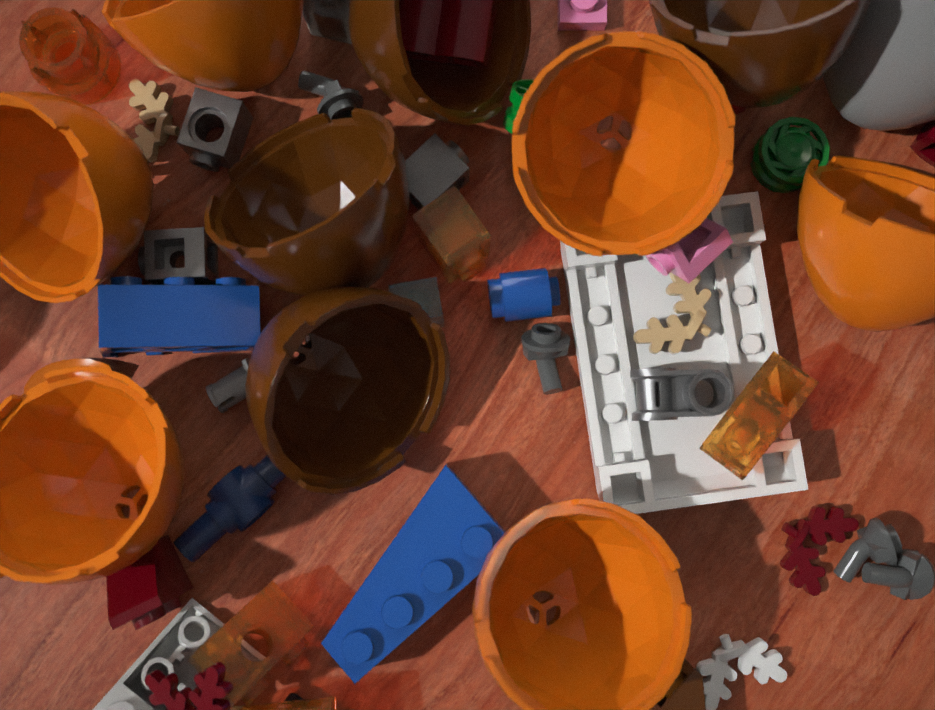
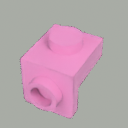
(693, 252)

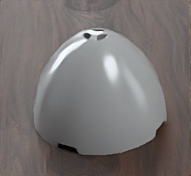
(889, 68)

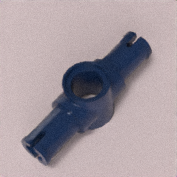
(234, 504)

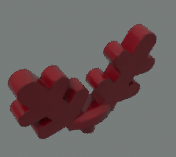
(798, 556)
(205, 696)

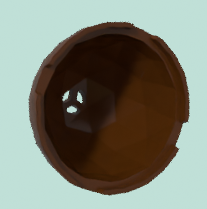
(762, 47)
(434, 88)
(315, 204)
(354, 393)

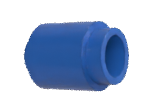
(523, 295)

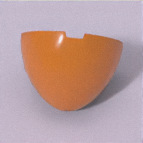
(212, 41)
(658, 178)
(69, 195)
(869, 241)
(67, 471)
(617, 615)

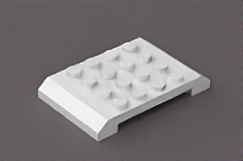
(660, 461)

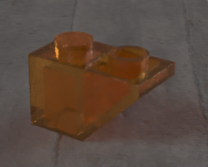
(758, 415)

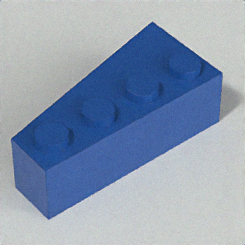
(416, 576)

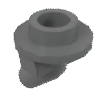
(336, 100)
(545, 344)
(875, 541)
(909, 579)

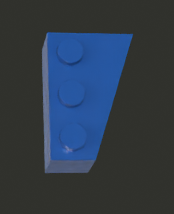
(177, 316)

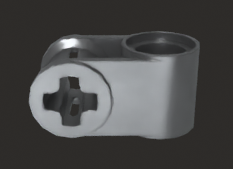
(671, 393)

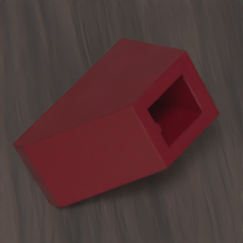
(147, 587)

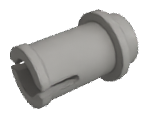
(230, 388)

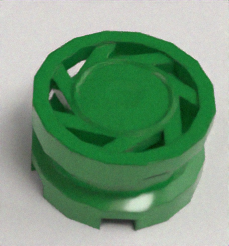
(785, 153)

